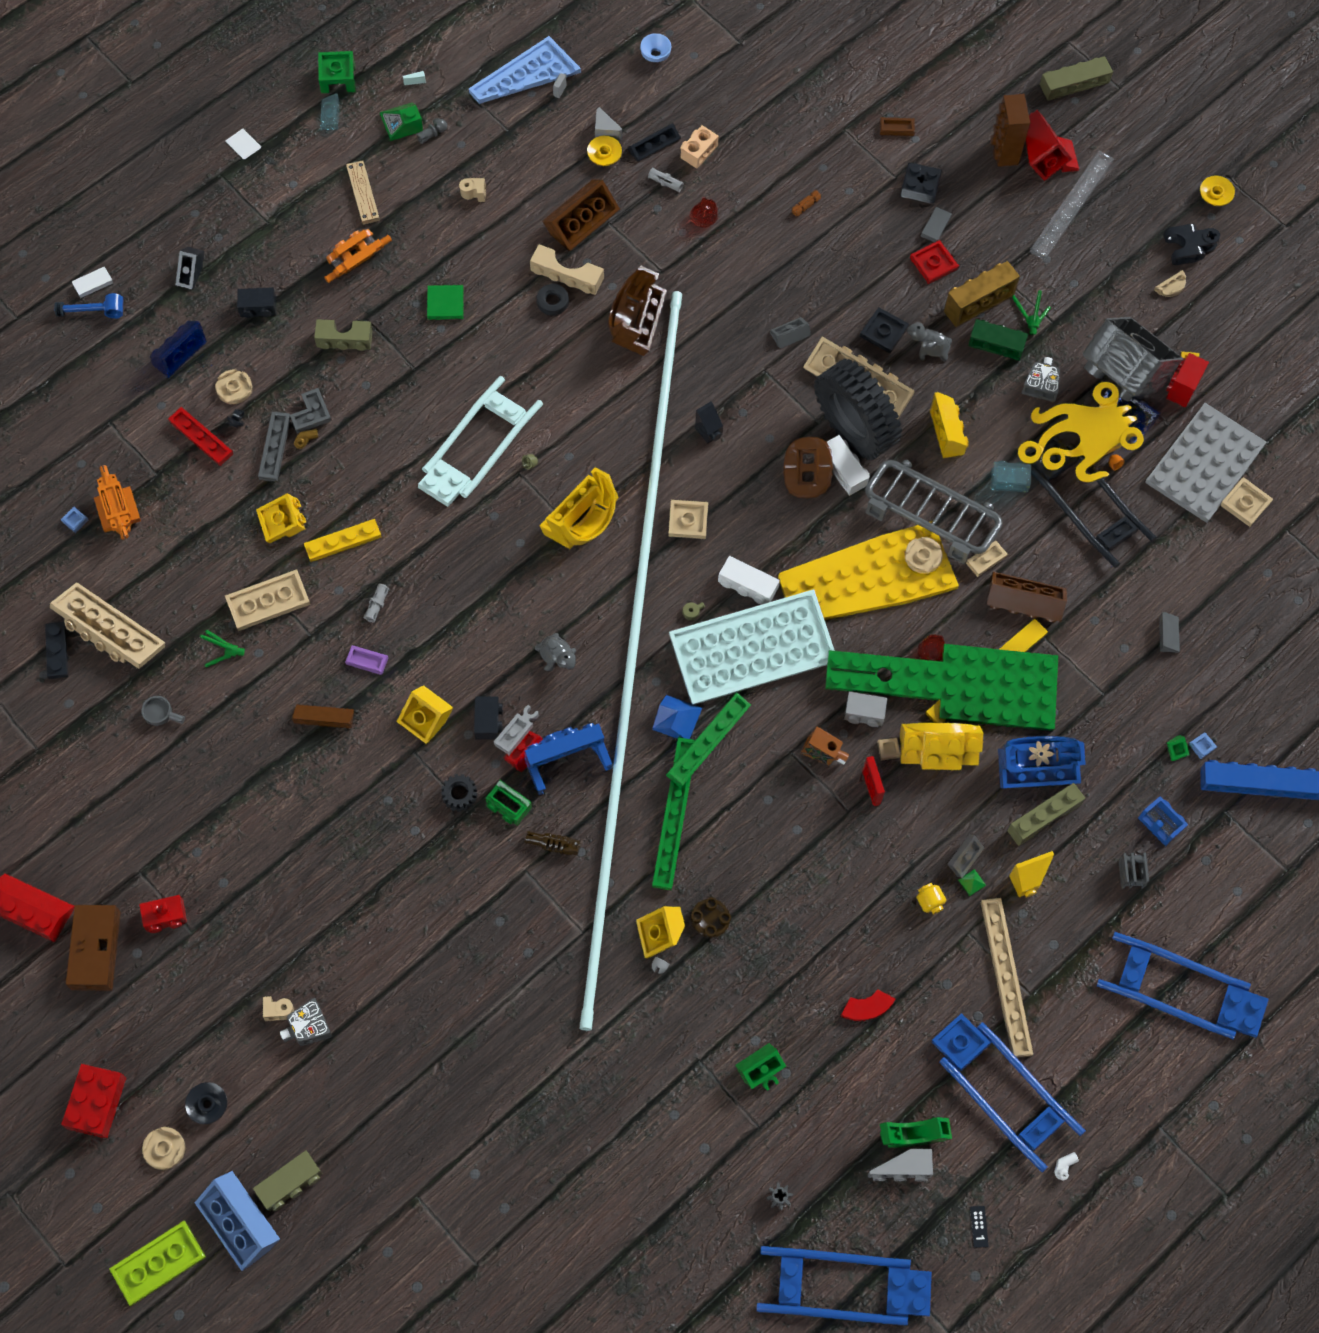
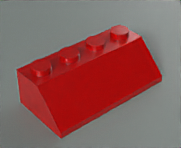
(33, 908)

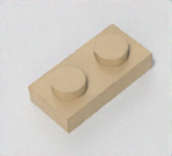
(982, 562)

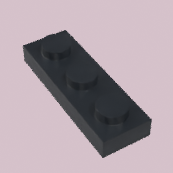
(56, 650)

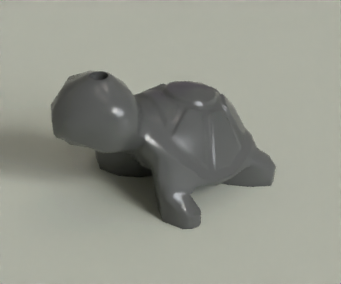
(933, 342)
(554, 650)

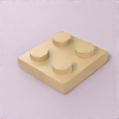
(1246, 502)
(688, 519)

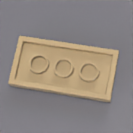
(267, 600)

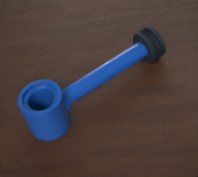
(112, 306)

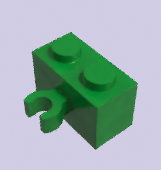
(761, 1067)

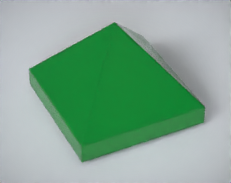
(972, 882)

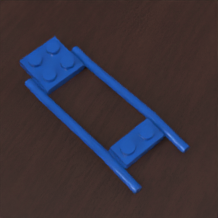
(1240, 1008)
(961, 1045)
(907, 1289)

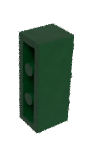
(998, 339)

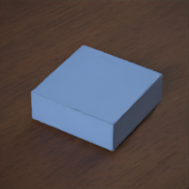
(74, 519)
(1202, 745)

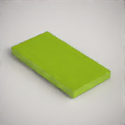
(157, 1263)

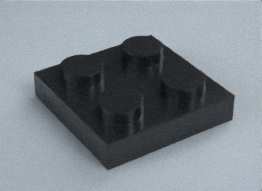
(884, 330)

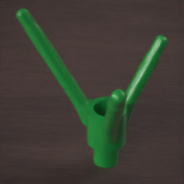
(1034, 320)
(230, 650)

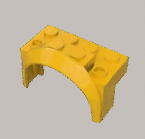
(589, 492)

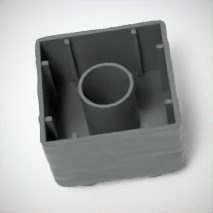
(1130, 358)

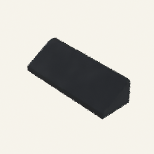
(654, 142)

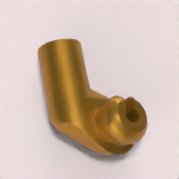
(304, 437)

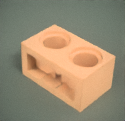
(695, 149)

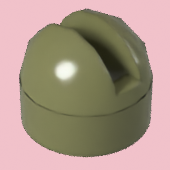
(529, 461)

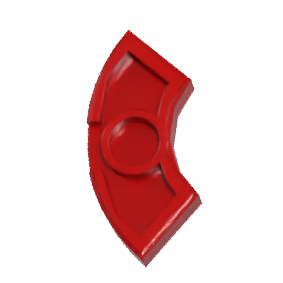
(867, 1008)

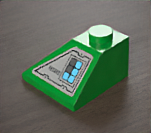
(402, 121)

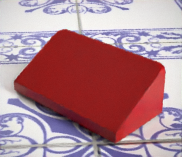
(1073, 164)
(517, 757)

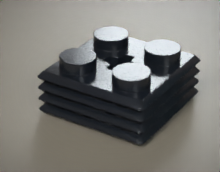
(921, 182)

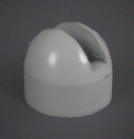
(663, 965)

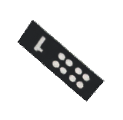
(979, 1226)

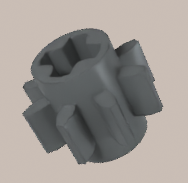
(775, 1201)

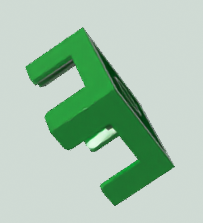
(336, 69)

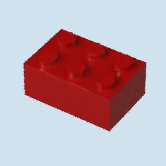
(94, 1101)

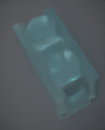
(1011, 476)

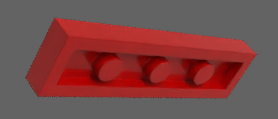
(200, 436)

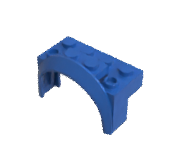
(563, 744)
(1065, 771)

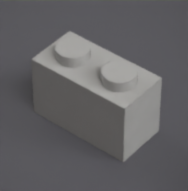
(865, 709)

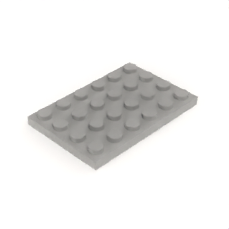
(1205, 462)

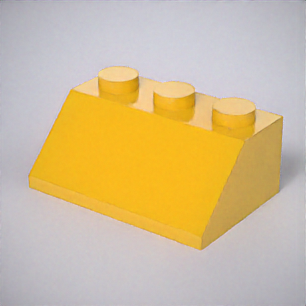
(948, 426)

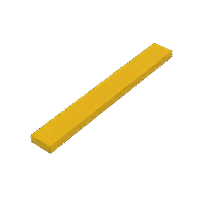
(1020, 642)

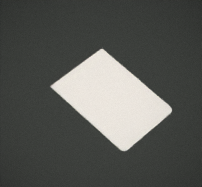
(243, 144)

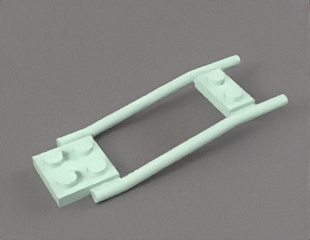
(445, 481)

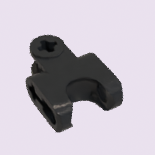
(1193, 242)

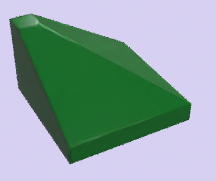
(1177, 748)

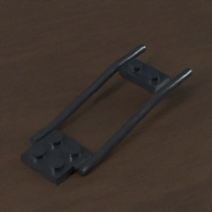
(1112, 535)

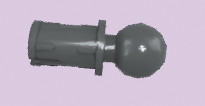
(440, 126)

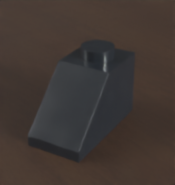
(189, 267)
(708, 423)

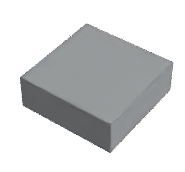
(559, 85)

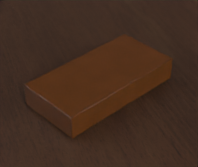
(897, 126)

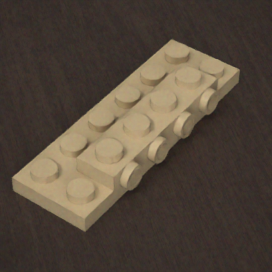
(828, 354)
(106, 627)

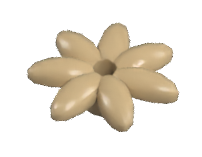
(1039, 759)

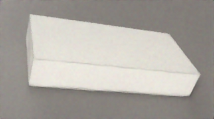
(92, 282)

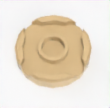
(233, 386)
(923, 555)
(163, 1148)

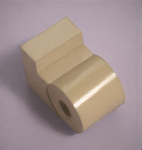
(473, 188)
(276, 1010)

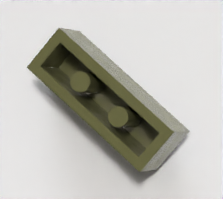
(288, 1182)

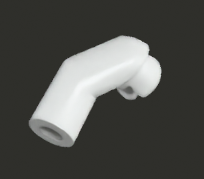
(1063, 1164)

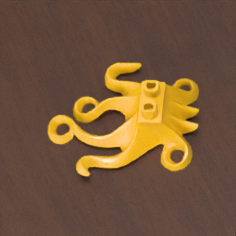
(1099, 428)

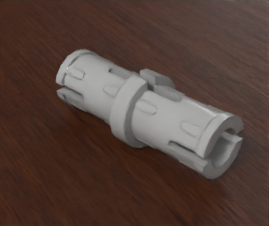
(655, 175)
(376, 603)

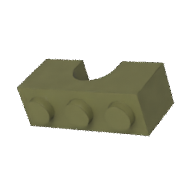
(358, 337)

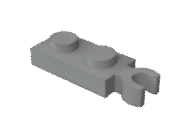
(515, 731)

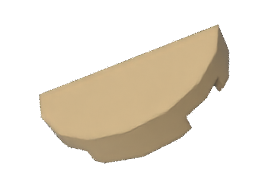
(1172, 286)

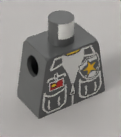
(1043, 381)
(306, 1025)

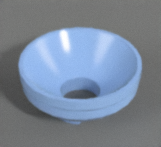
(655, 42)

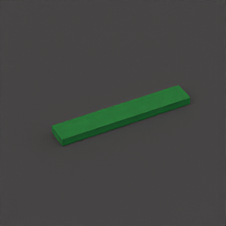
(708, 740)

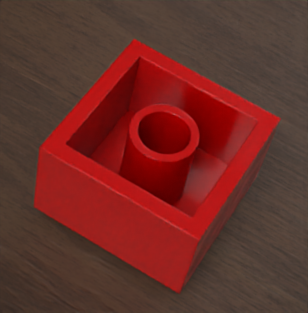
(1186, 379)

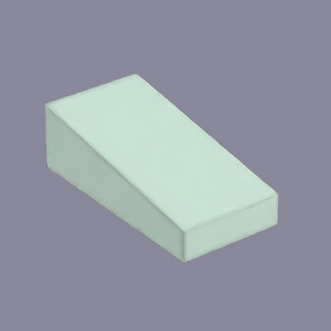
(415, 78)

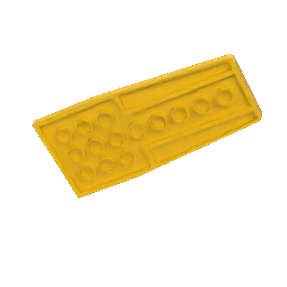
(869, 576)

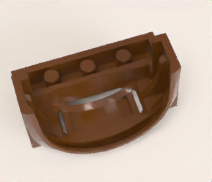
(624, 311)

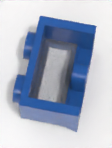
(1162, 821)

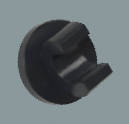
(235, 419)

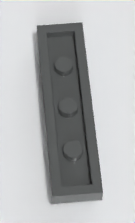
(274, 446)

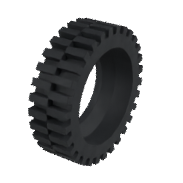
(858, 409)

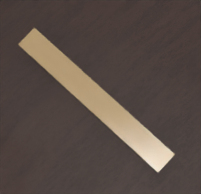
(1006, 978)

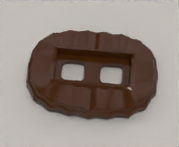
(795, 468)

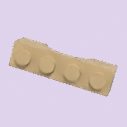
(586, 278)

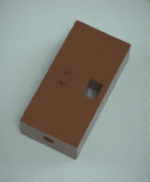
(93, 947)

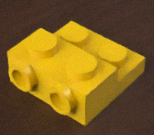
(281, 518)

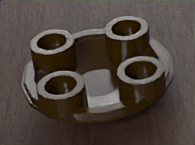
(710, 917)

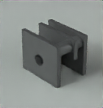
(1128, 878)

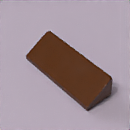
(323, 716)

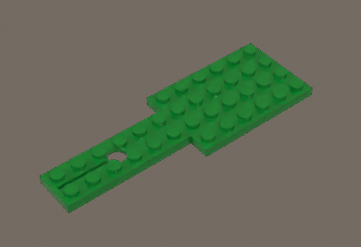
(969, 682)

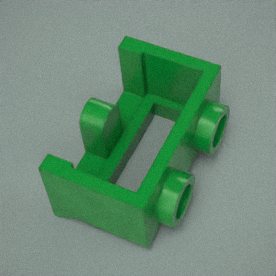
(508, 815)

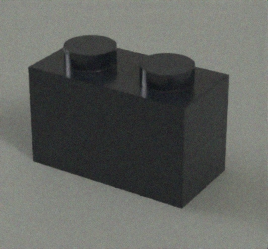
(256, 302)
(487, 717)

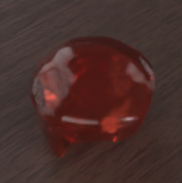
(704, 213)
(931, 648)

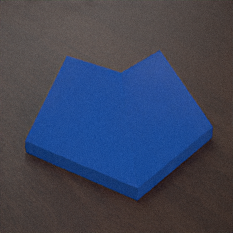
(676, 718)

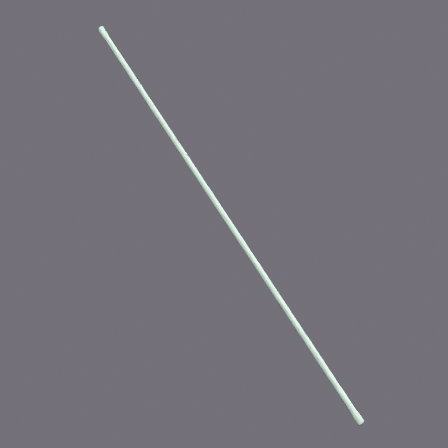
(587, 1011)

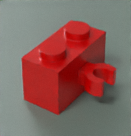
(163, 914)

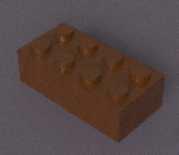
(1010, 130)

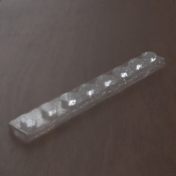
(1071, 205)

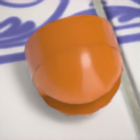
(1116, 462)

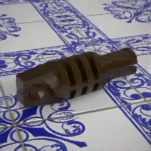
(554, 843)

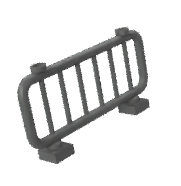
(959, 549)

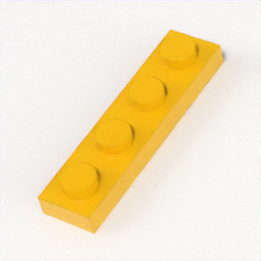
(342, 540)

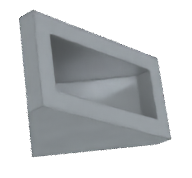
(606, 126)

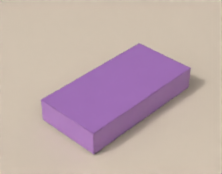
(366, 660)

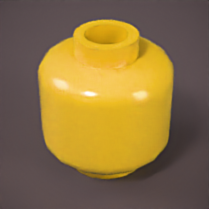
(931, 898)

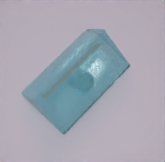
(330, 112)

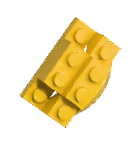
(940, 745)

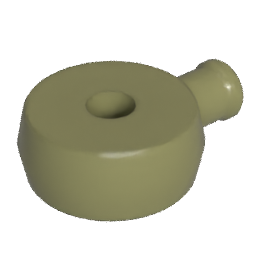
(692, 607)

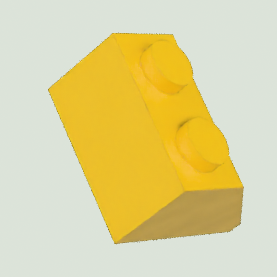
(424, 713)

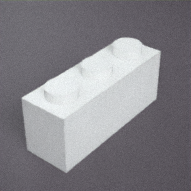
(847, 466)
(748, 581)

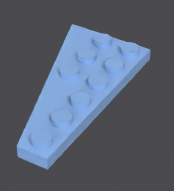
(530, 69)

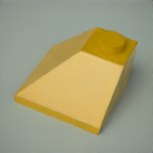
(1029, 874)
(660, 929)

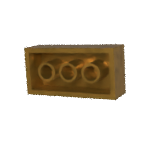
(981, 293)

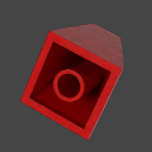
(1044, 148)

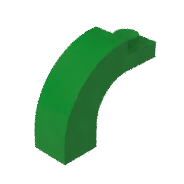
(915, 1133)

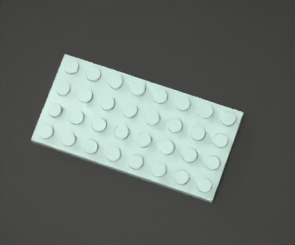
(752, 647)

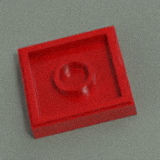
(934, 261)
(873, 781)

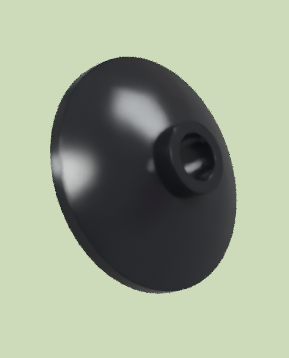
(199, 1096)

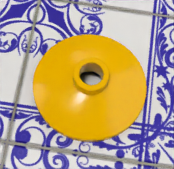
(602, 145)
(1221, 186)

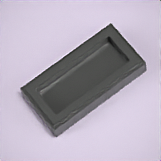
(936, 224)

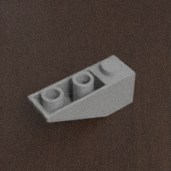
(910, 1164)

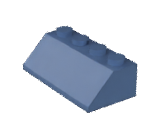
(236, 1220)

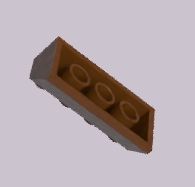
(581, 214)
(1027, 597)

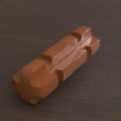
(806, 203)

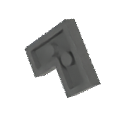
(314, 415)

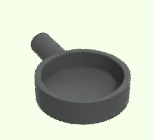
(158, 711)

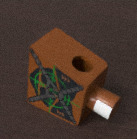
(824, 747)

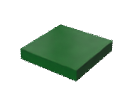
(445, 302)

